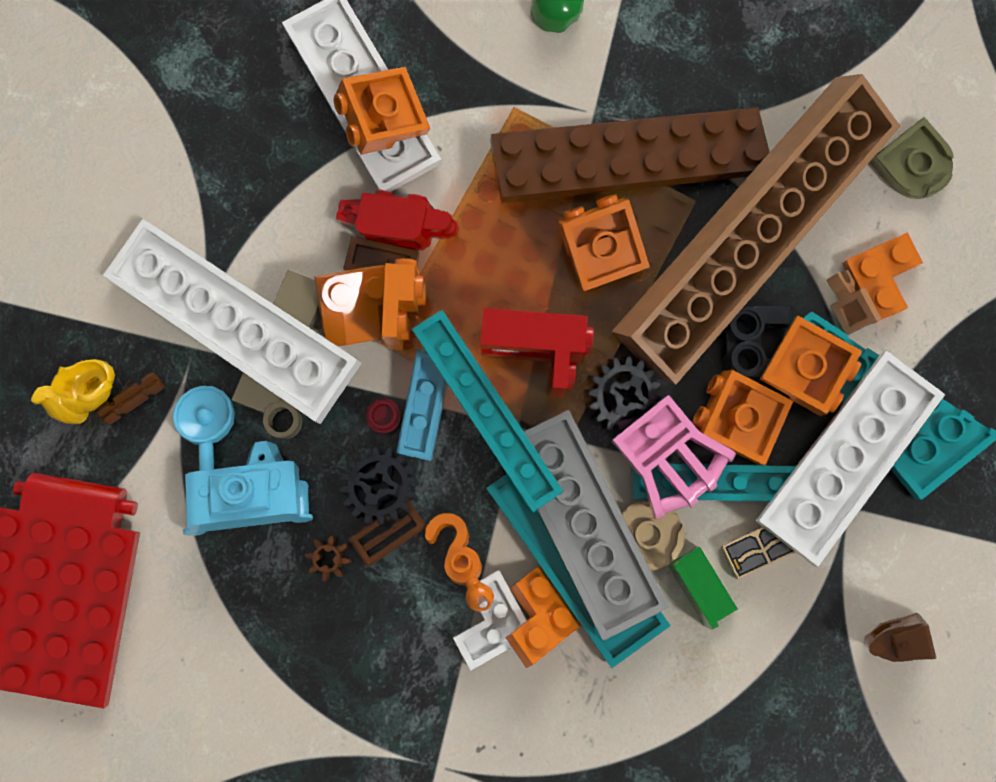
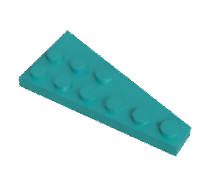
(941, 445)

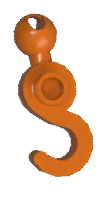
(461, 562)

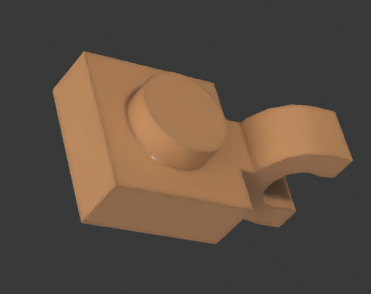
(854, 307)

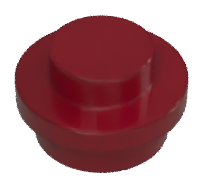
(383, 415)

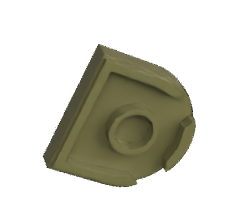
(916, 162)

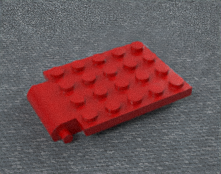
(64, 588)

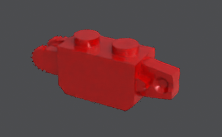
(397, 220)

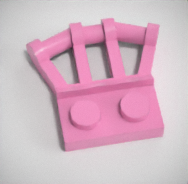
(654, 439)

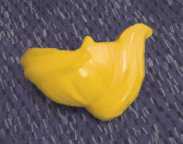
(76, 391)

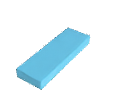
(422, 409)

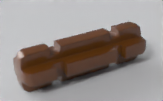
(130, 398)

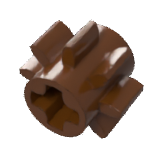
(338, 560)

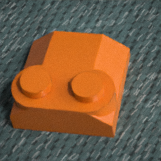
(351, 304)

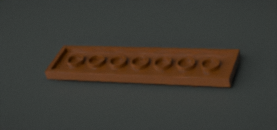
(628, 154)

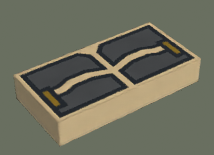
(754, 552)

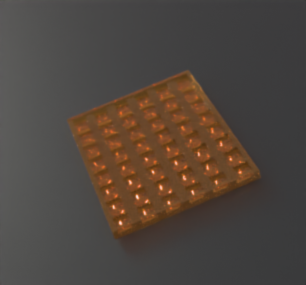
(517, 261)

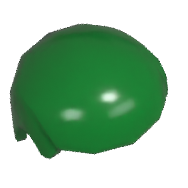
(556, 14)

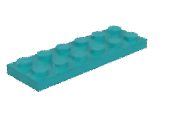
(538, 541)

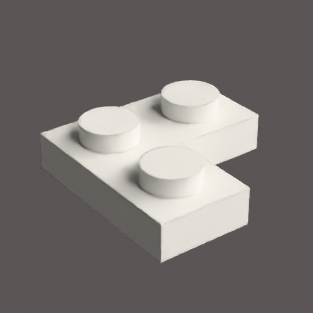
(487, 637)

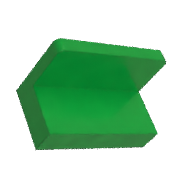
(702, 587)

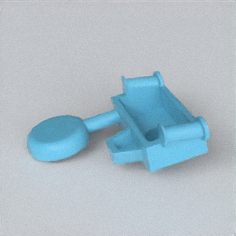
(238, 495)

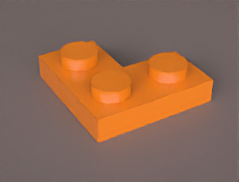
(876, 270)
(549, 618)

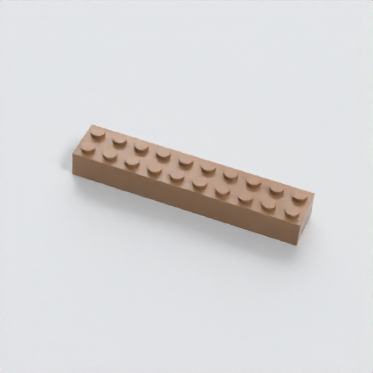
(757, 228)

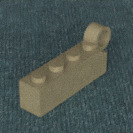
(298, 299)

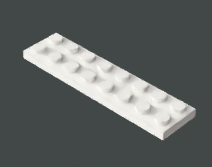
(233, 321)

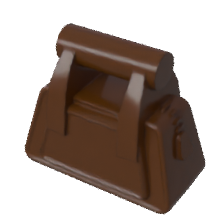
(902, 639)

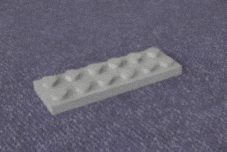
(593, 533)

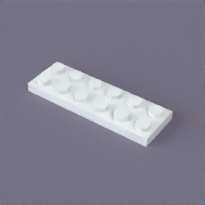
(339, 48)
(850, 458)

